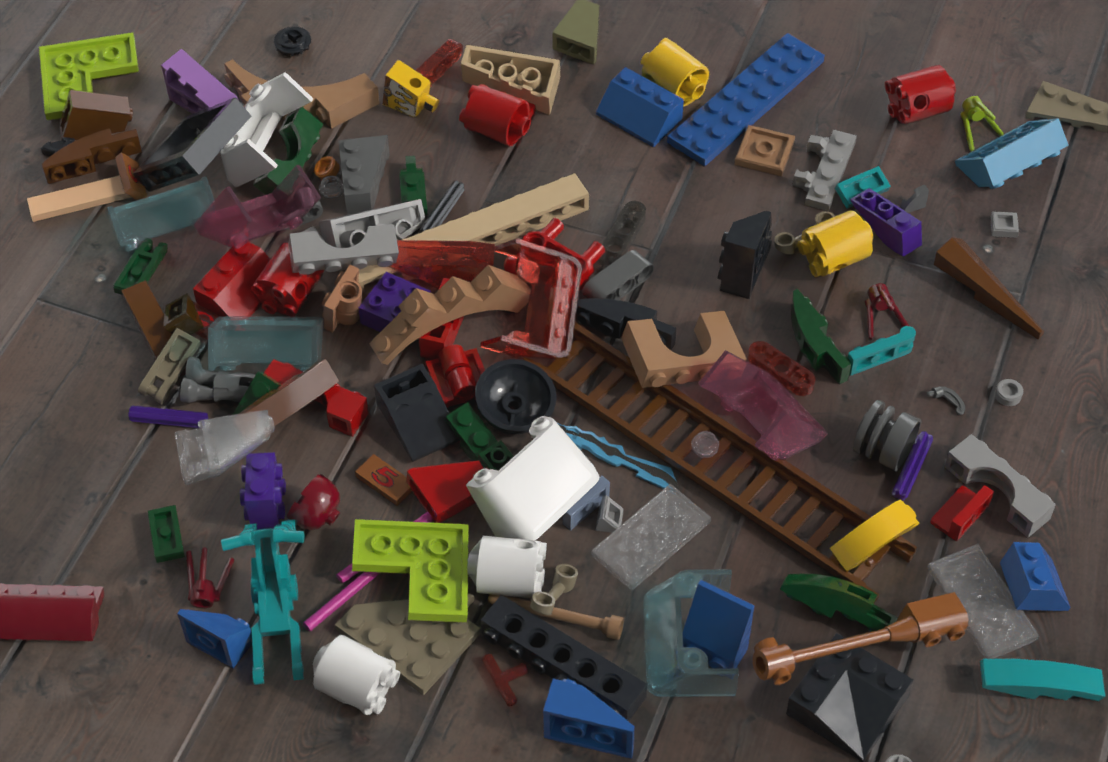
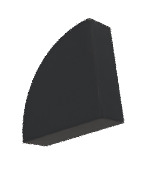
(51, 148)

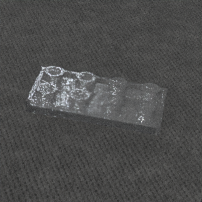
(651, 536)
(987, 600)

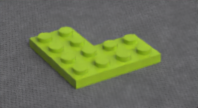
(78, 62)
(428, 552)

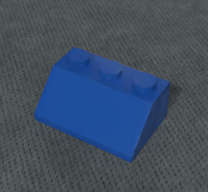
(640, 107)

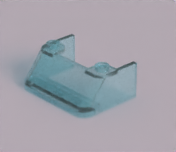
(159, 213)
(262, 339)
(669, 666)

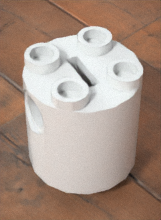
(507, 566)
(354, 674)

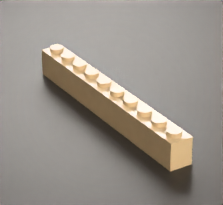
(500, 221)

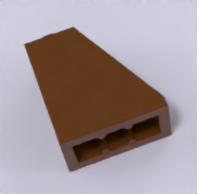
(93, 112)

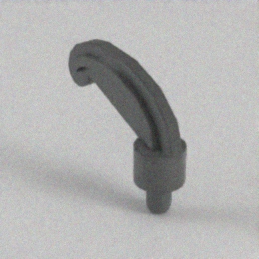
(950, 395)

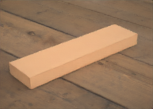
(76, 198)

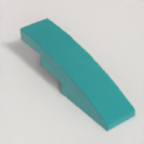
(1041, 677)

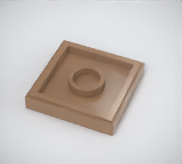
(764, 150)

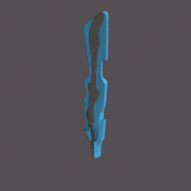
(615, 455)

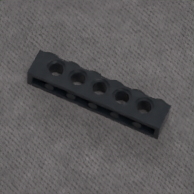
(532, 630)

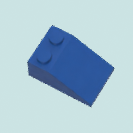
(718, 626)
(584, 720)

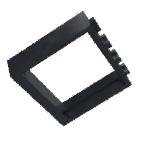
(191, 150)

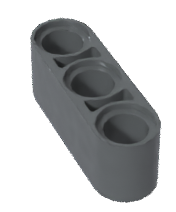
(619, 277)

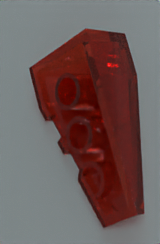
(443, 259)

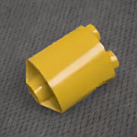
(675, 71)
(836, 243)

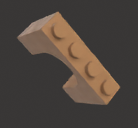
(659, 366)

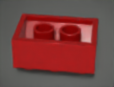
(228, 284)

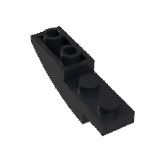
(612, 316)

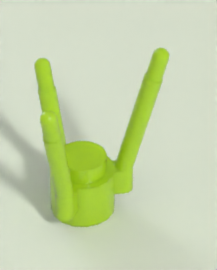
(976, 111)

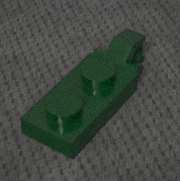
(413, 183)

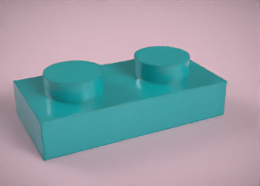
(870, 179)

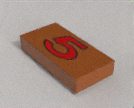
(130, 183)
(384, 479)

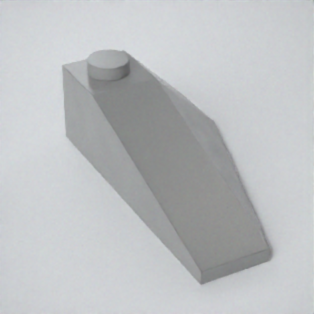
(352, 228)

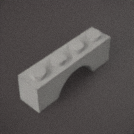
(311, 253)
(975, 462)

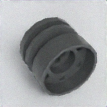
(882, 433)

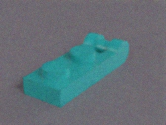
(882, 350)

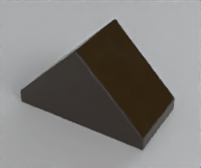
(182, 315)

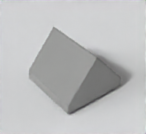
(609, 515)

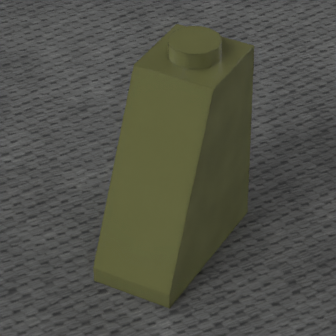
(578, 32)

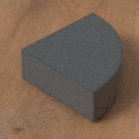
(917, 200)

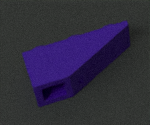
(891, 223)

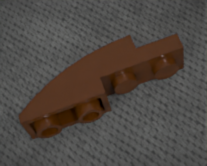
(83, 154)

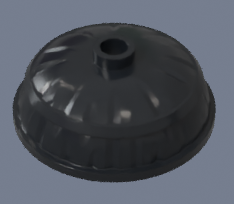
(515, 384)

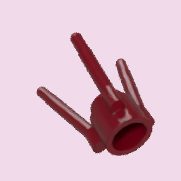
(881, 300)
(203, 592)

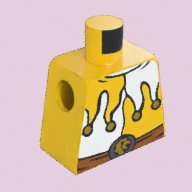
(407, 91)

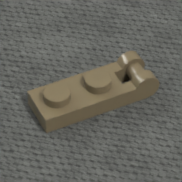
(169, 365)

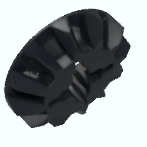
(295, 34)

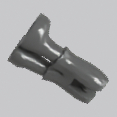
(225, 385)

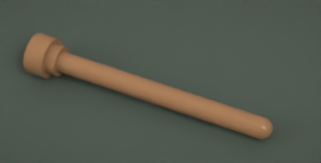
(610, 625)

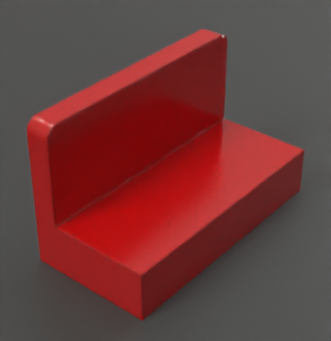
(962, 511)

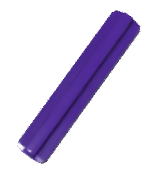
(166, 416)
(912, 466)

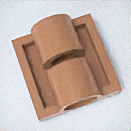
(344, 301)

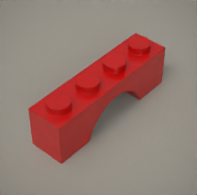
(344, 408)

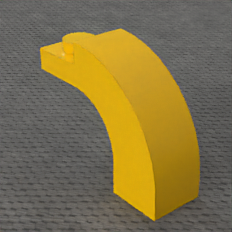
(874, 534)

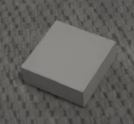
(1004, 224)

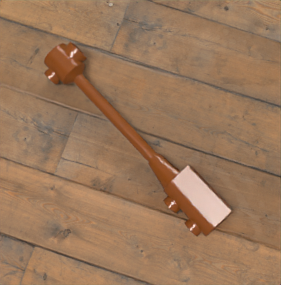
(918, 621)

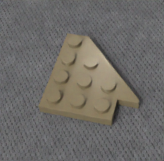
(418, 647)

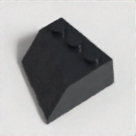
(744, 253)

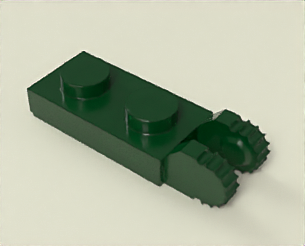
(141, 265)

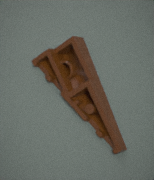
(965, 266)

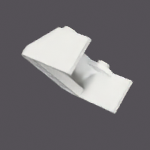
(244, 153)

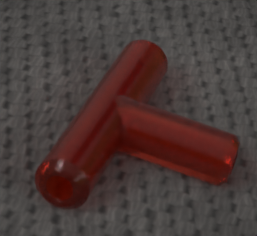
(502, 678)

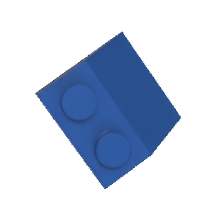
(1033, 578)

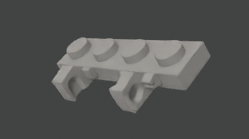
(835, 156)

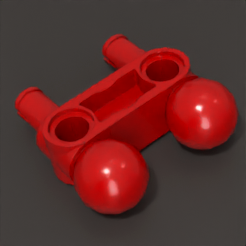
(546, 239)

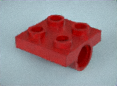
(456, 373)

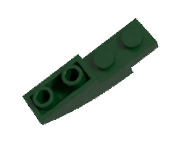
(810, 333)
(477, 439)
(829, 593)

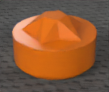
(326, 167)

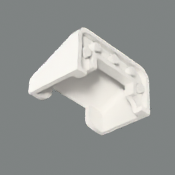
(534, 484)

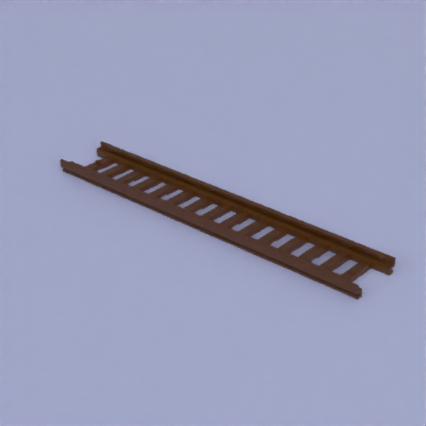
(729, 437)

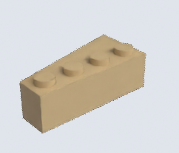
(514, 73)

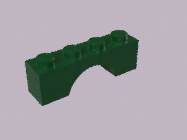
(300, 133)

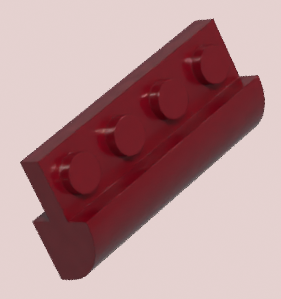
(49, 612)

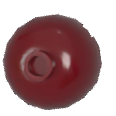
(317, 504)

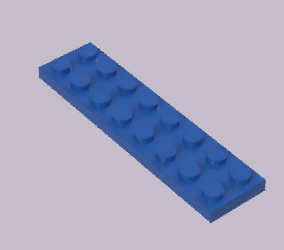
(745, 99)

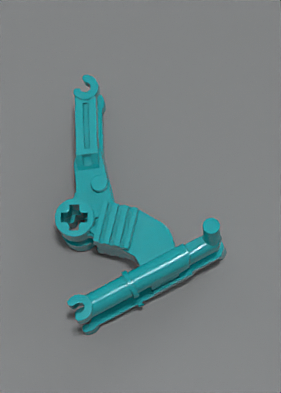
(271, 590)

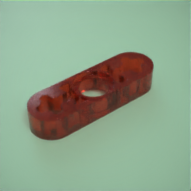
(441, 60)
(786, 378)

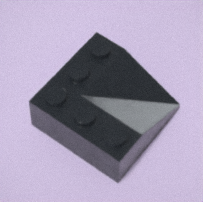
(849, 699)

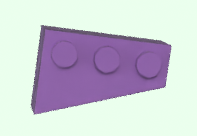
(191, 84)

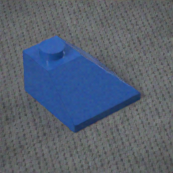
(216, 634)

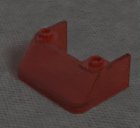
(551, 304)

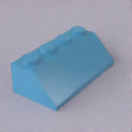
(1013, 152)

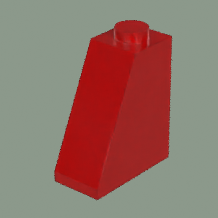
(443, 487)

